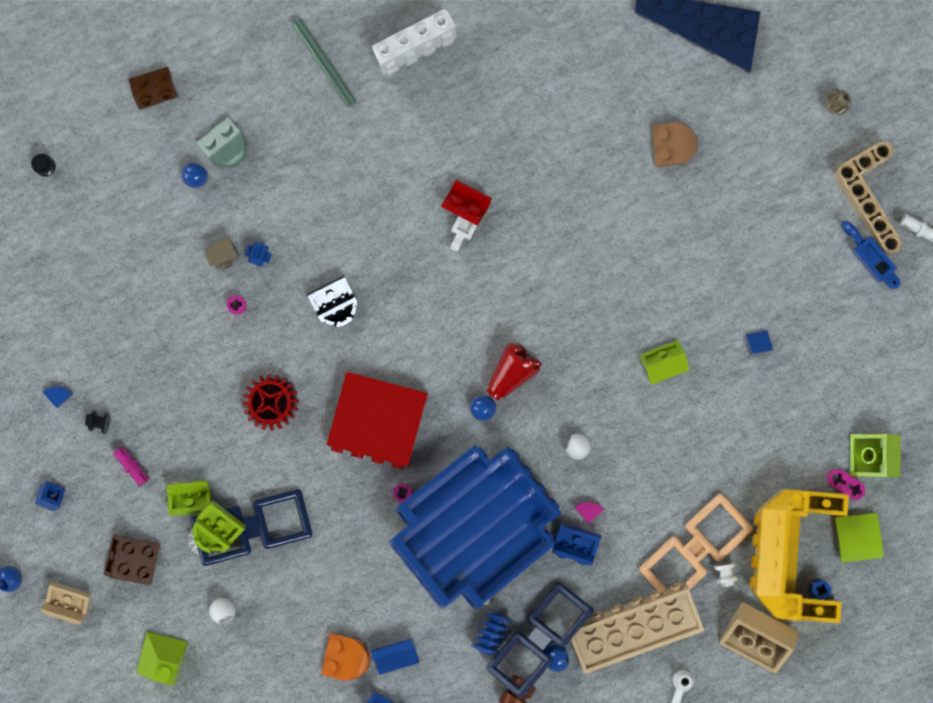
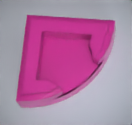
(588, 510)

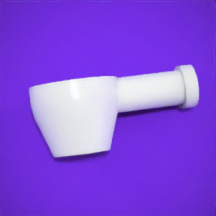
(680, 689)

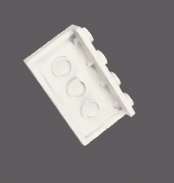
(414, 42)

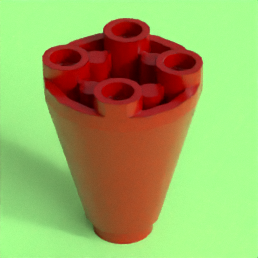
(512, 371)

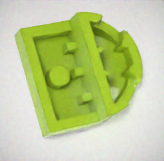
(216, 528)

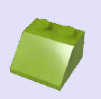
(875, 455)

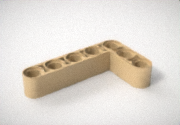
(857, 202)

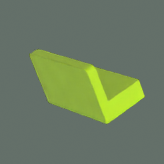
(664, 362)

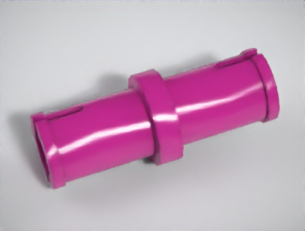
(131, 466)

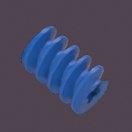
(492, 632)

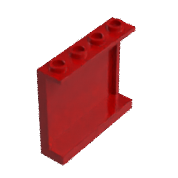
(377, 420)

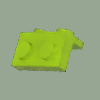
(188, 497)

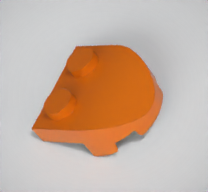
(345, 658)

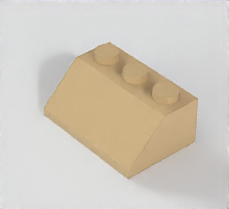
(759, 638)

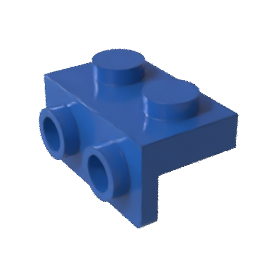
(576, 544)

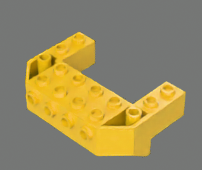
(777, 554)

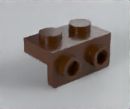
(153, 88)

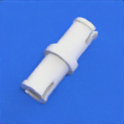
(918, 227)

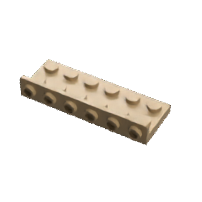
(636, 627)

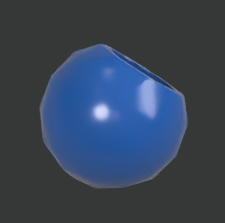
(194, 175)
(483, 408)
(10, 579)
(559, 657)

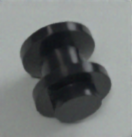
(43, 165)
(94, 421)

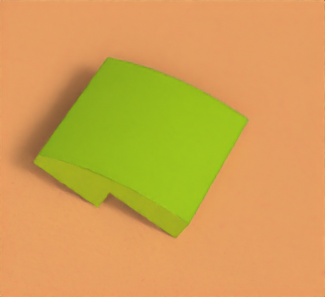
(859, 537)

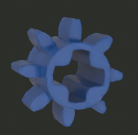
(258, 254)

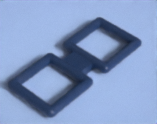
(257, 526)
(540, 639)

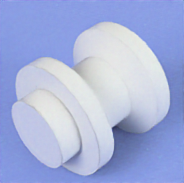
(726, 577)

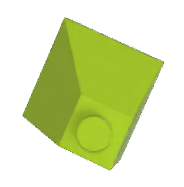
(161, 658)

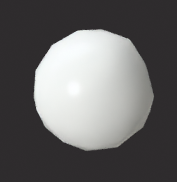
(577, 446)
(222, 610)

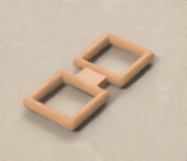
(699, 545)

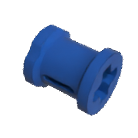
(814, 593)

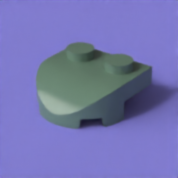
(224, 145)

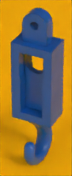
(870, 254)

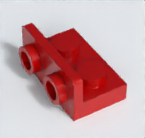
(467, 202)

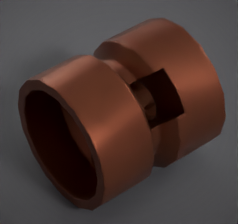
(509, 697)

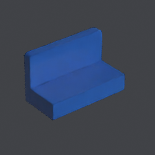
(395, 656)

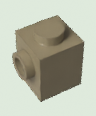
(222, 254)

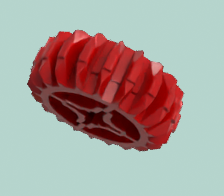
(278, 396)

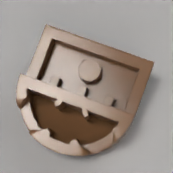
(674, 144)

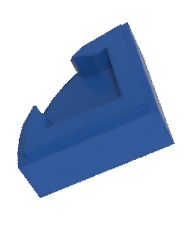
(57, 395)

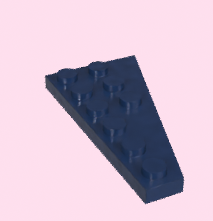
(713, 27)

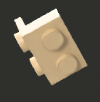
(66, 603)

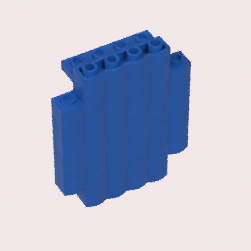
(475, 527)

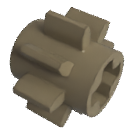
(838, 102)

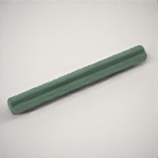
(323, 62)

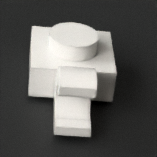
(463, 230)

